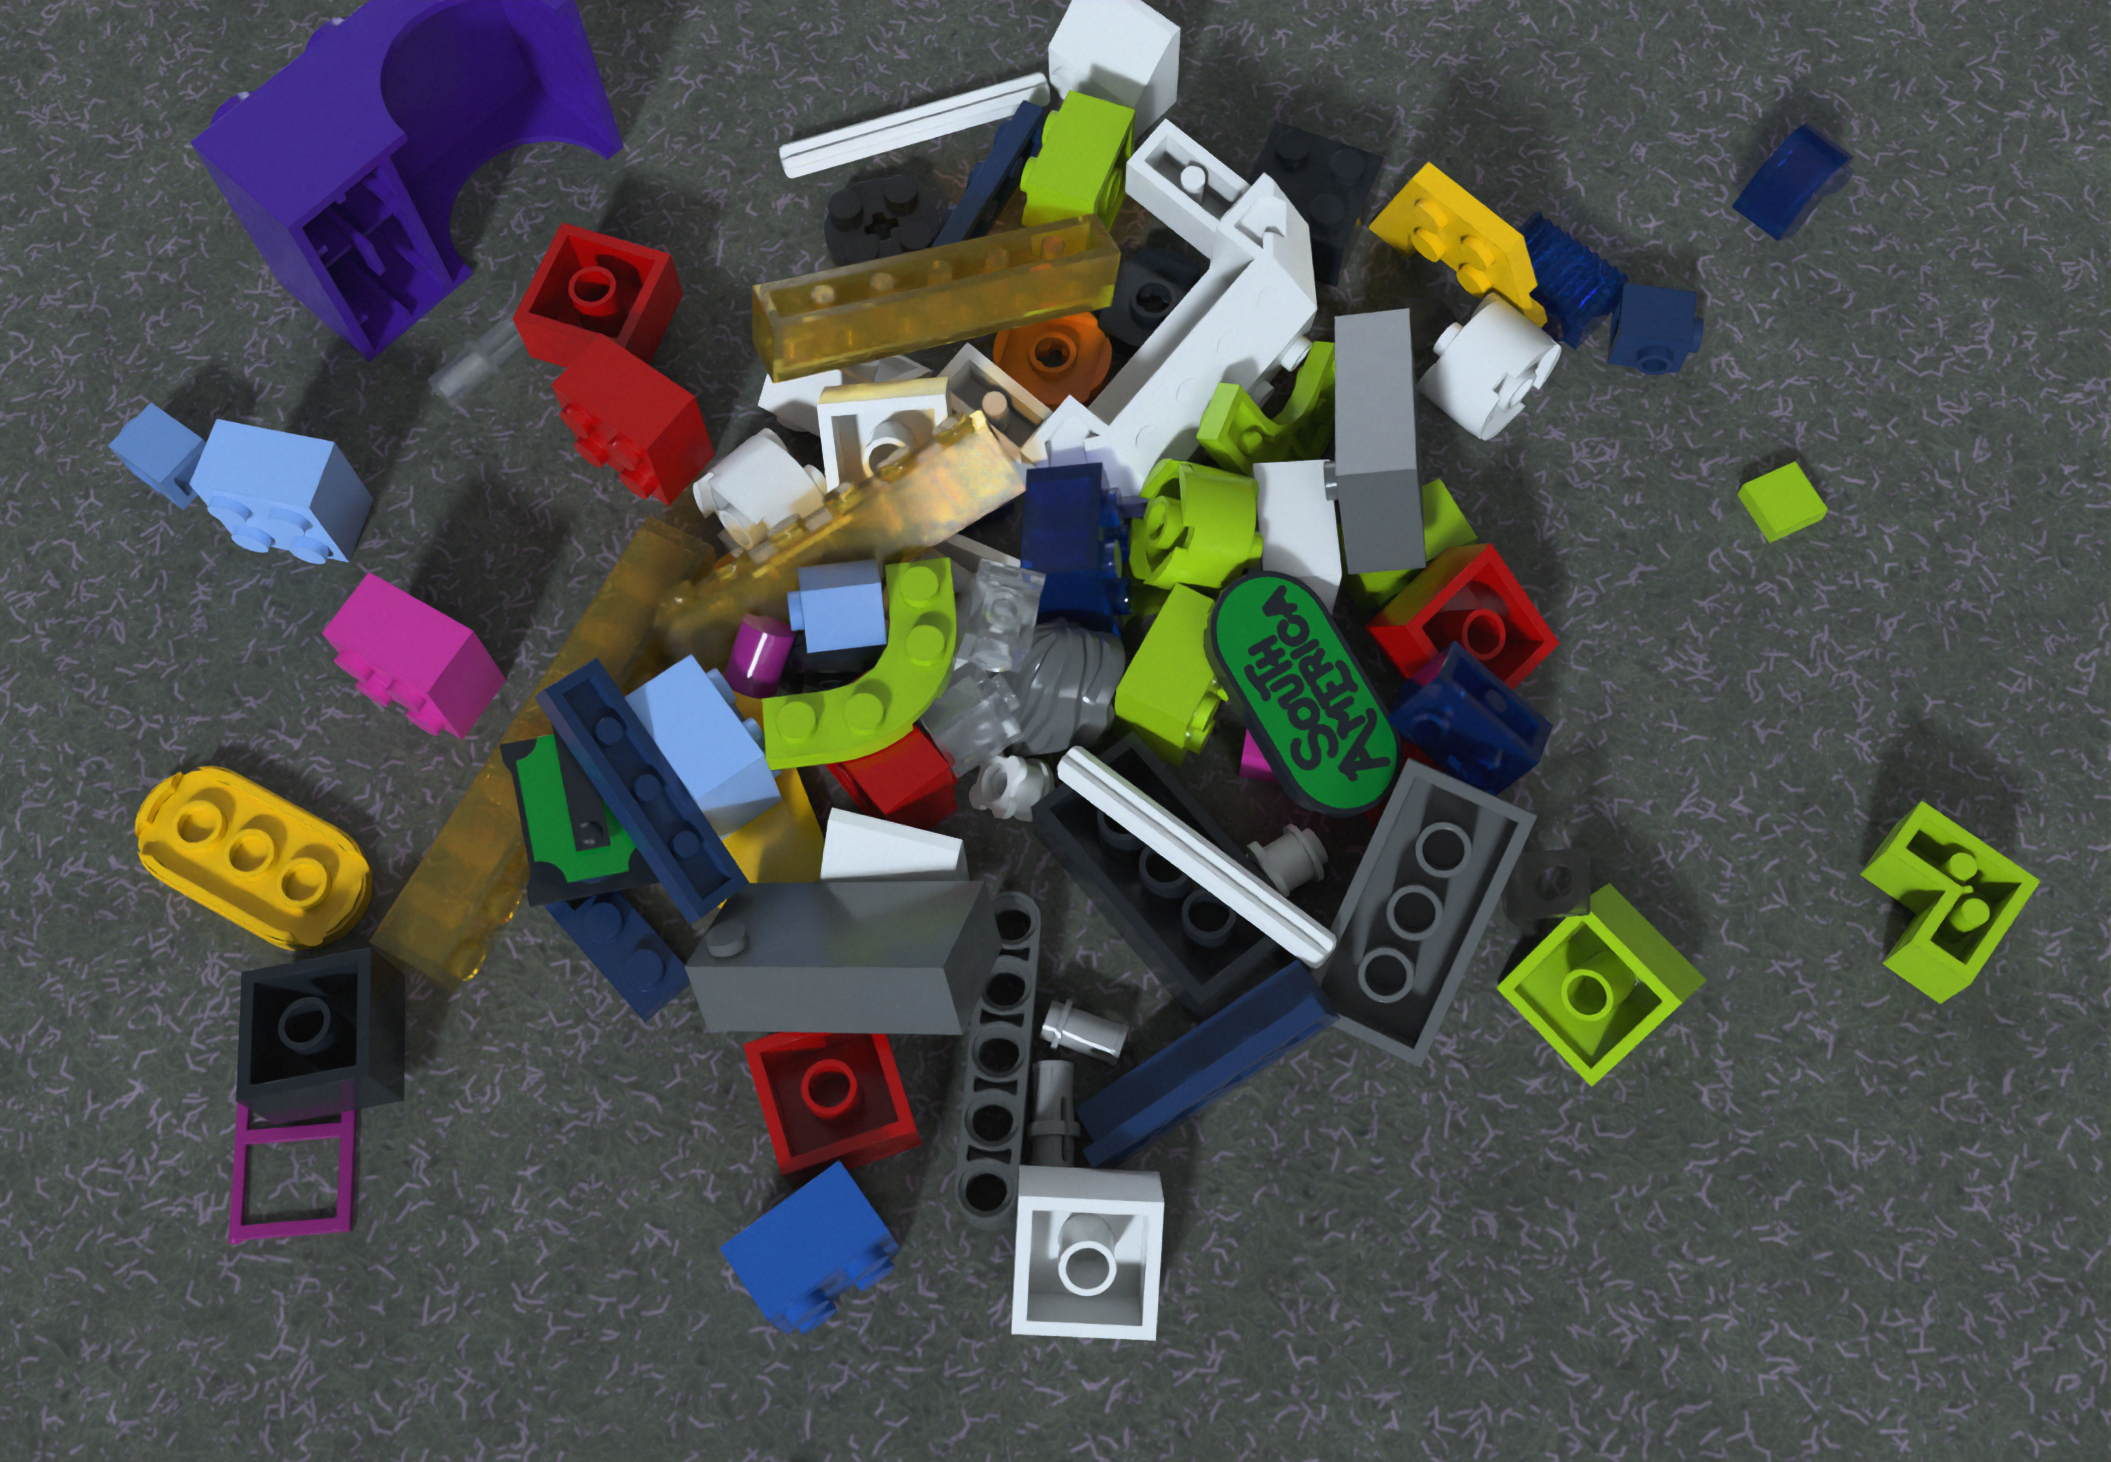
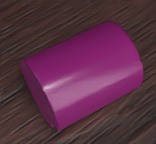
(759, 656)

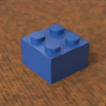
(812, 1251)

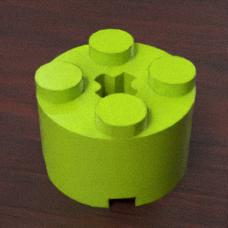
(1195, 528)

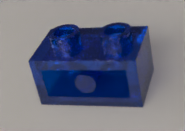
(1470, 721)

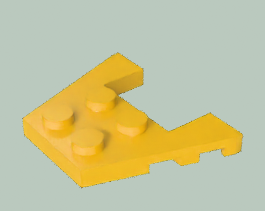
(1454, 226)

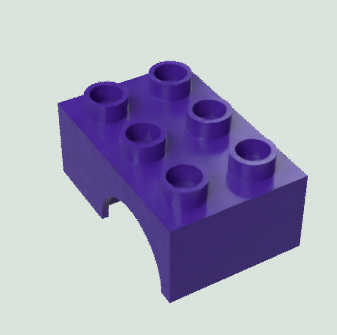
(373, 131)

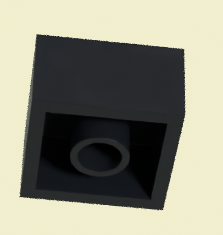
(1329, 188)
(321, 1036)

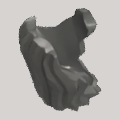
(1066, 689)

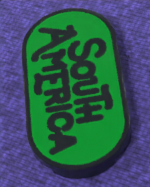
(1302, 694)

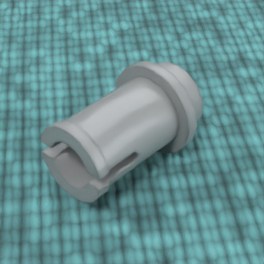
(1083, 1032)

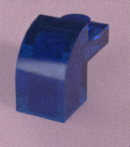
(1794, 182)

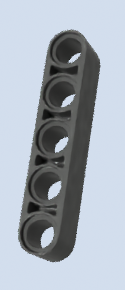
(1007, 1090)

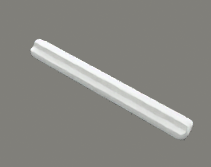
(912, 125)
(1197, 857)

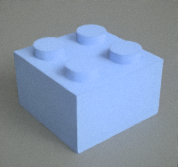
(282, 491)
(708, 744)

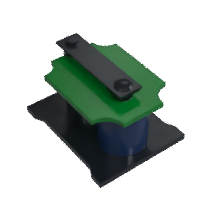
(567, 827)

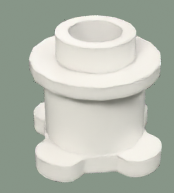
(1011, 786)
(1290, 859)

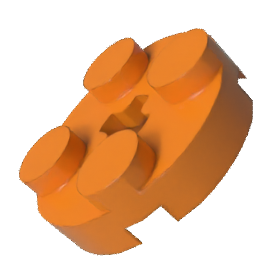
(1083, 350)

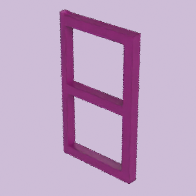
(345, 1198)

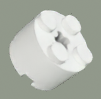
(1488, 367)
(757, 490)

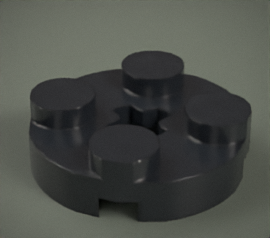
(874, 203)
(1138, 279)
(826, 668)

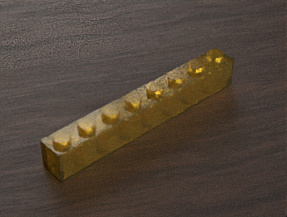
(480, 856)

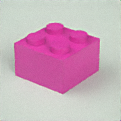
(413, 657)

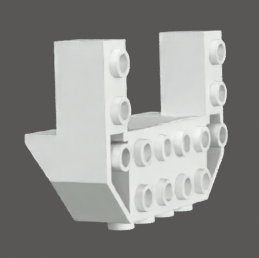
(1231, 328)

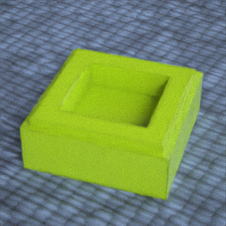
(1782, 502)

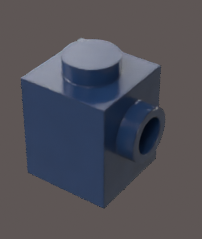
(1653, 329)

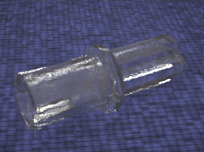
(476, 362)

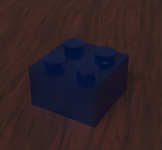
(1081, 545)

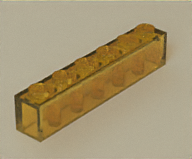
(933, 297)
(888, 518)

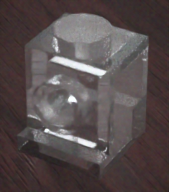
(1000, 616)

